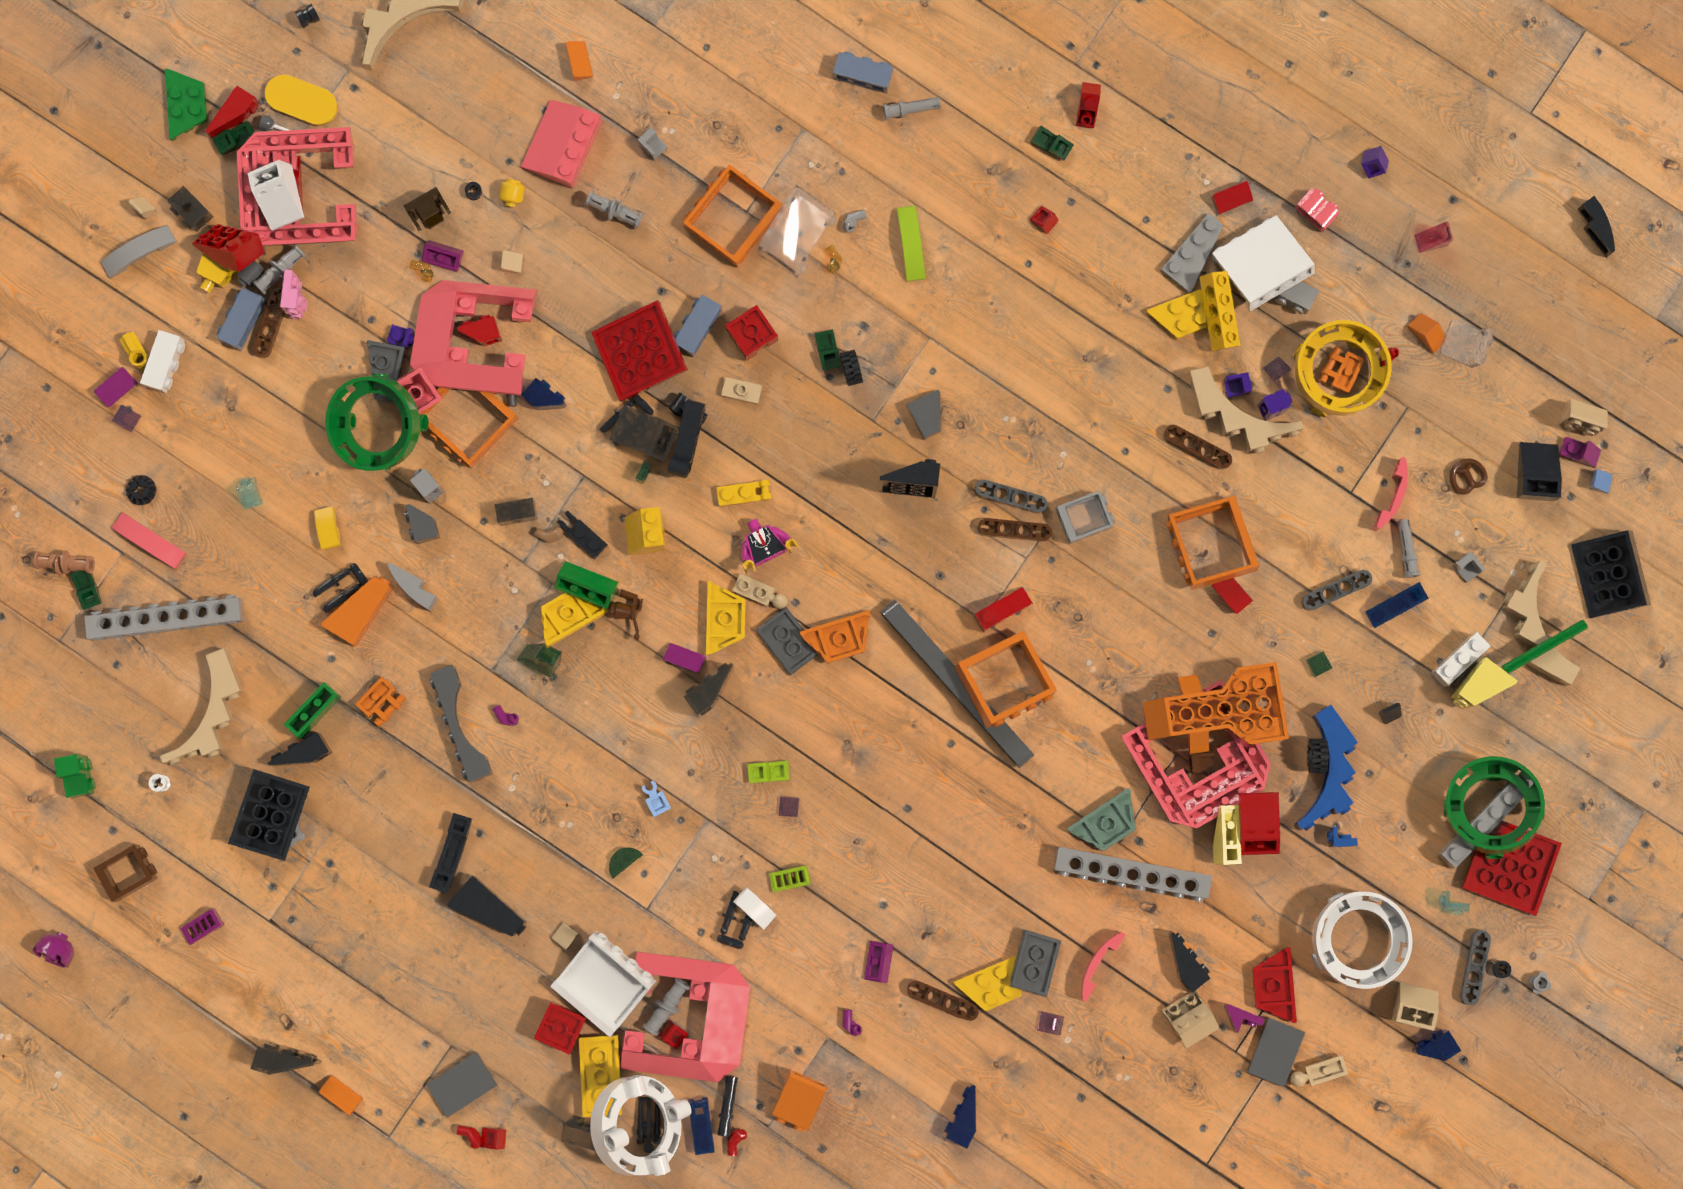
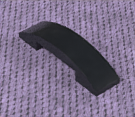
(451, 853)

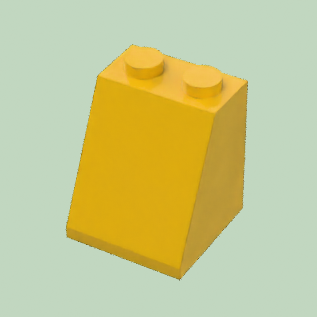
(645, 531)

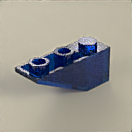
(1396, 605)
(964, 1124)

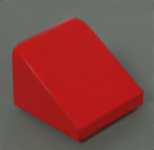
(1044, 219)
(672, 1034)
(493, 1138)

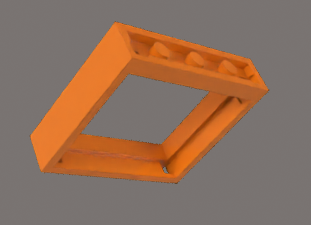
(712, 190)
(451, 447)
(1227, 503)
(975, 694)

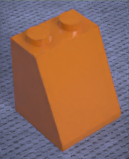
(799, 1101)

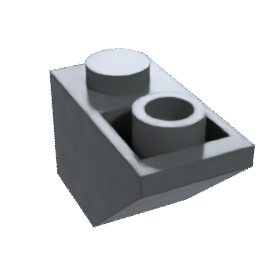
(423, 525)

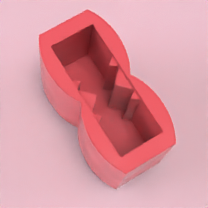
(1317, 209)

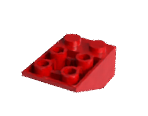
(230, 246)
(1259, 823)

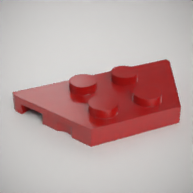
(1275, 986)

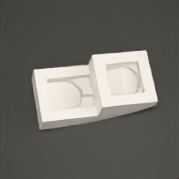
(754, 908)

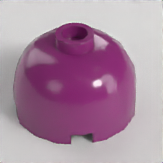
(55, 949)

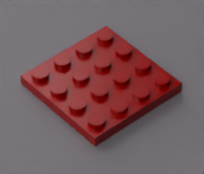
(639, 351)
(1519, 876)

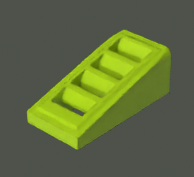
(804, 869)

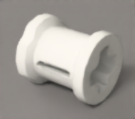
(155, 786)

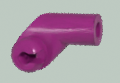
(505, 718)
(849, 1025)

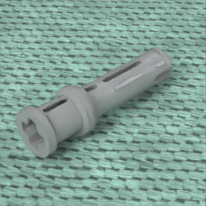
(901, 108)
(1409, 558)

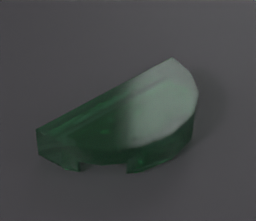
(623, 859)

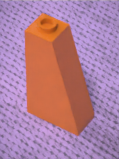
(358, 612)

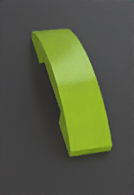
(911, 243)

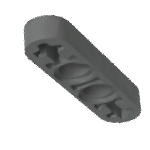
(1011, 493)
(1336, 589)
(1478, 968)

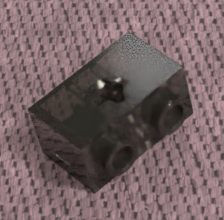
(181, 202)
(516, 511)

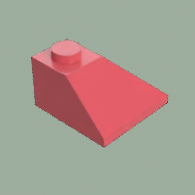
(420, 388)

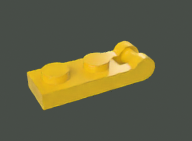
(743, 493)

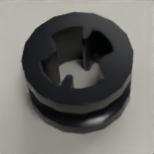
(468, 187)
(1507, 969)

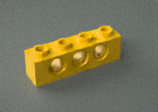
(1219, 311)

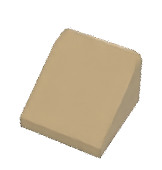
(142, 206)
(511, 262)
(565, 936)

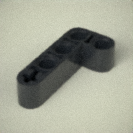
(687, 439)

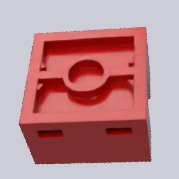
(751, 332)
(560, 1027)

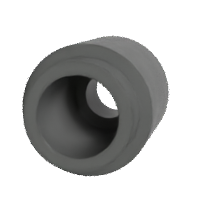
(249, 274)

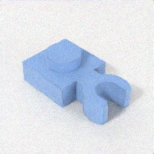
(657, 802)

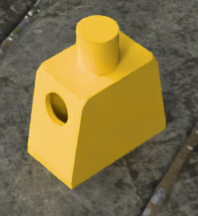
(213, 274)

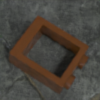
(108, 882)

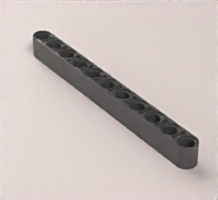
(945, 671)

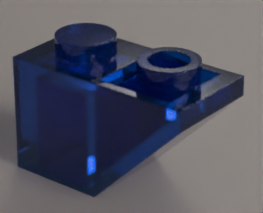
(542, 397)
(1439, 1046)

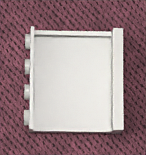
(1264, 262)
(603, 983)

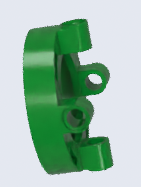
(340, 422)
(1494, 769)

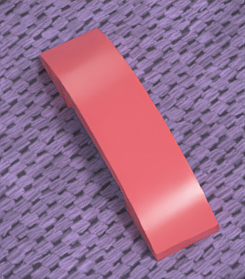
(1400, 473)
(148, 540)
(1087, 986)

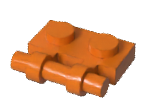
(1346, 373)
(376, 697)

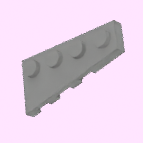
(1191, 256)

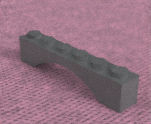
(448, 685)

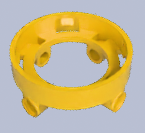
(1358, 337)

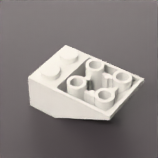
(276, 193)

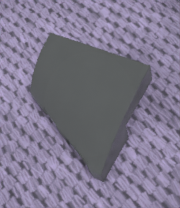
(927, 414)

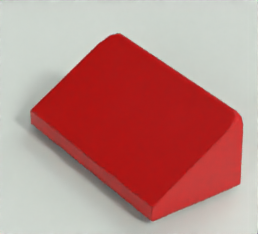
(1232, 197)
(1233, 594)

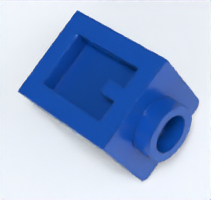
(1343, 841)

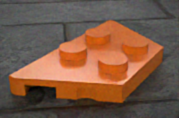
(839, 638)

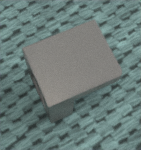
(652, 144)
(1468, 567)

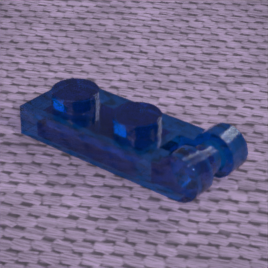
(701, 1127)

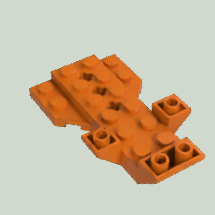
(1198, 712)

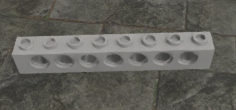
(95, 623)
(1201, 881)

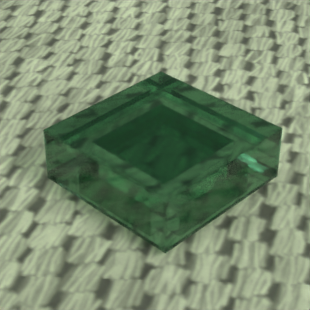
(643, 472)
(1319, 664)

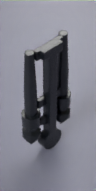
(648, 1147)

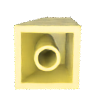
(1481, 683)

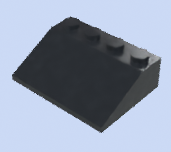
(914, 480)
(1611, 574)
(269, 815)

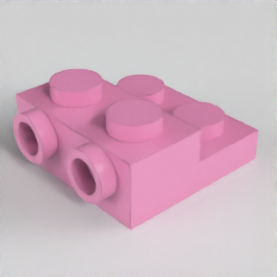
(292, 300)

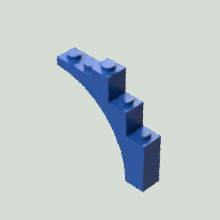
(1339, 770)

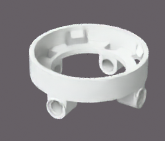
(1394, 922)
(610, 1140)

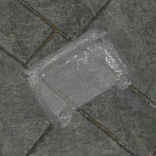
(796, 231)

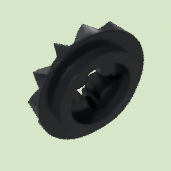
(148, 494)

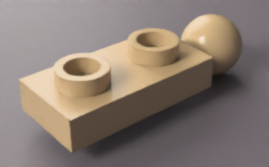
(759, 592)
(1320, 1072)

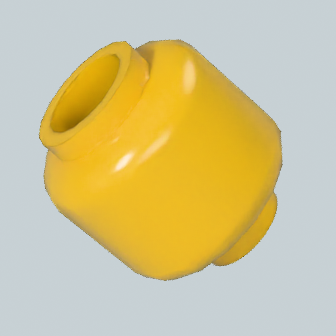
(511, 192)

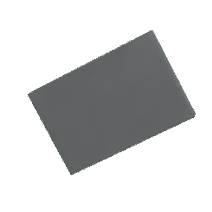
(783, 639)
(1034, 963)
(1275, 1052)
(461, 1084)

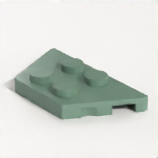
(1107, 823)

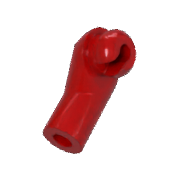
(472, 1135)
(732, 1141)

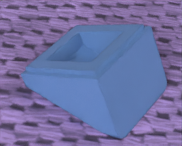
(1601, 481)

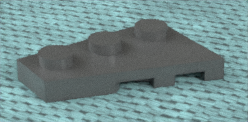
(385, 360)

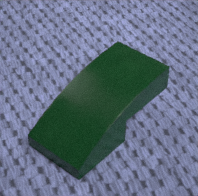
(233, 139)
(1051, 143)
(827, 349)
(86, 589)

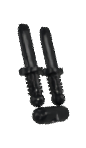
(641, 403)
(354, 568)
(747, 922)

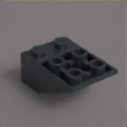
(1539, 472)

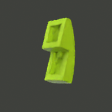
(769, 772)

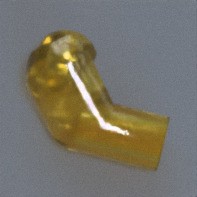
(835, 261)
(424, 268)

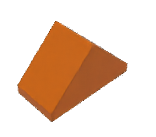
(1428, 332)

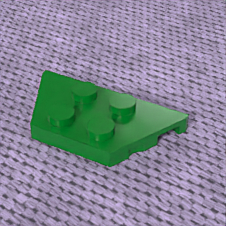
(184, 103)

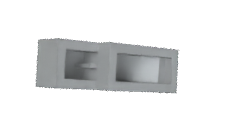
(413, 587)

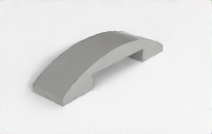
(137, 249)

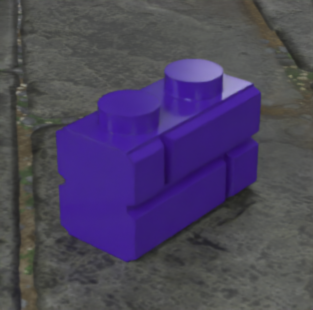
(1274, 404)

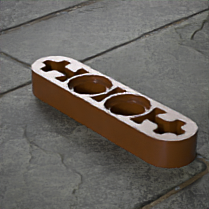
(268, 321)
(1199, 444)
(1014, 533)
(943, 998)

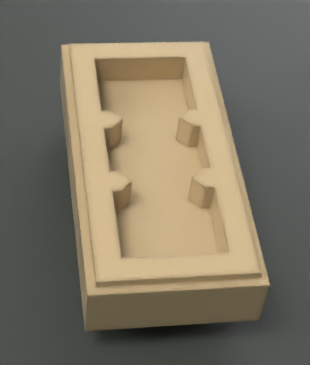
(741, 390)

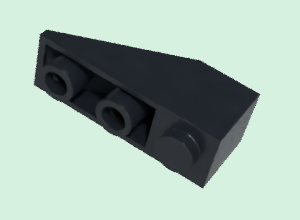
(308, 751)
(1188, 969)

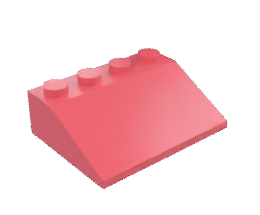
(562, 143)

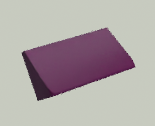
(442, 255)
(115, 387)
(684, 658)
(878, 962)

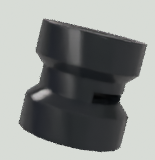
(307, 15)

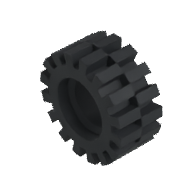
(851, 367)
(1317, 756)

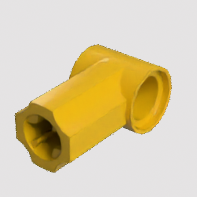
(134, 350)

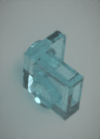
(248, 492)
(1455, 908)

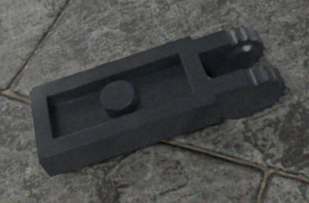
(584, 536)

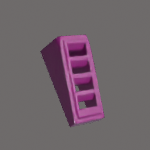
(216, 920)

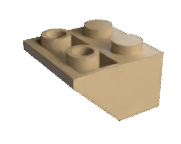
(1584, 417)
(1416, 1006)
(1190, 1019)

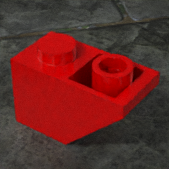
(1088, 105)
(483, 331)

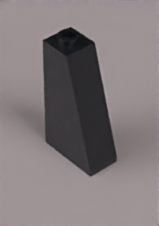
(485, 906)

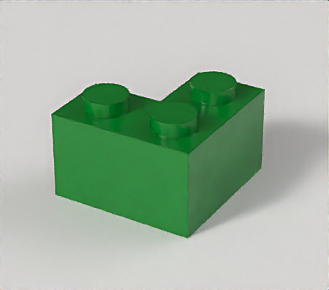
(75, 775)

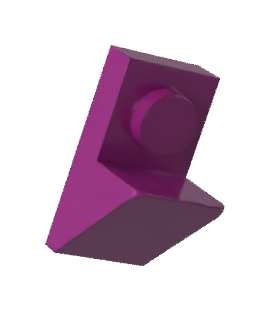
(1583, 453)
(1237, 1015)

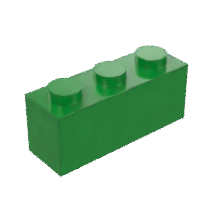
(586, 585)
(312, 710)

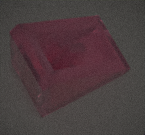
(1434, 238)

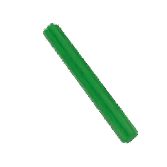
(1545, 646)

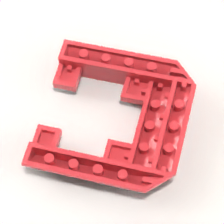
(271, 146)
(434, 330)
(1199, 803)
(724, 1023)

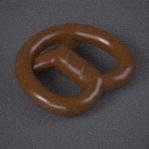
(1467, 475)

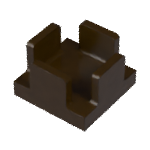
(427, 208)

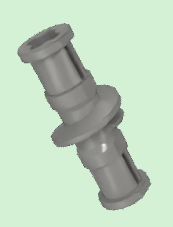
(613, 209)
(277, 268)
(667, 1006)

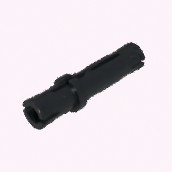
(727, 1106)

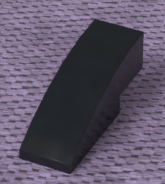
(1598, 225)

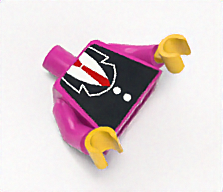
(764, 545)

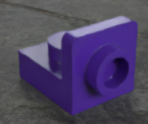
(401, 337)

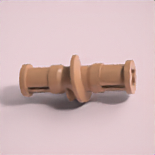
(64, 562)

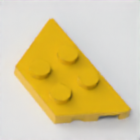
(1181, 315)
(567, 615)
(724, 618)
(990, 985)

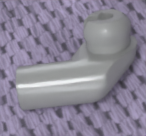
(851, 220)

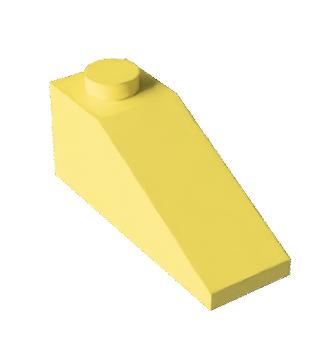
(1227, 836)

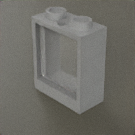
(1086, 517)

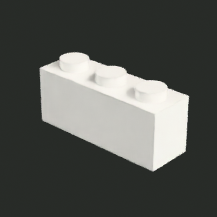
(163, 361)
(1460, 659)

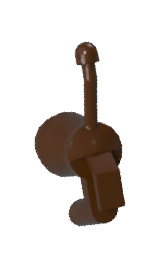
(624, 611)

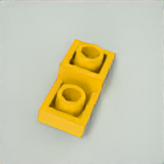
(326, 528)

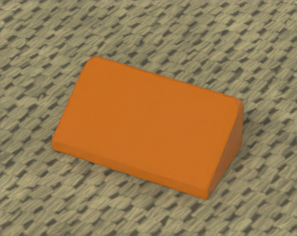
(579, 60)
(340, 1095)

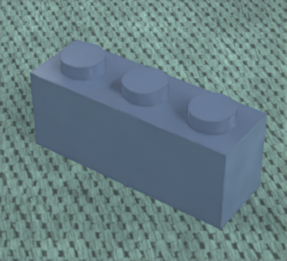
(863, 72)
(241, 319)
(697, 325)

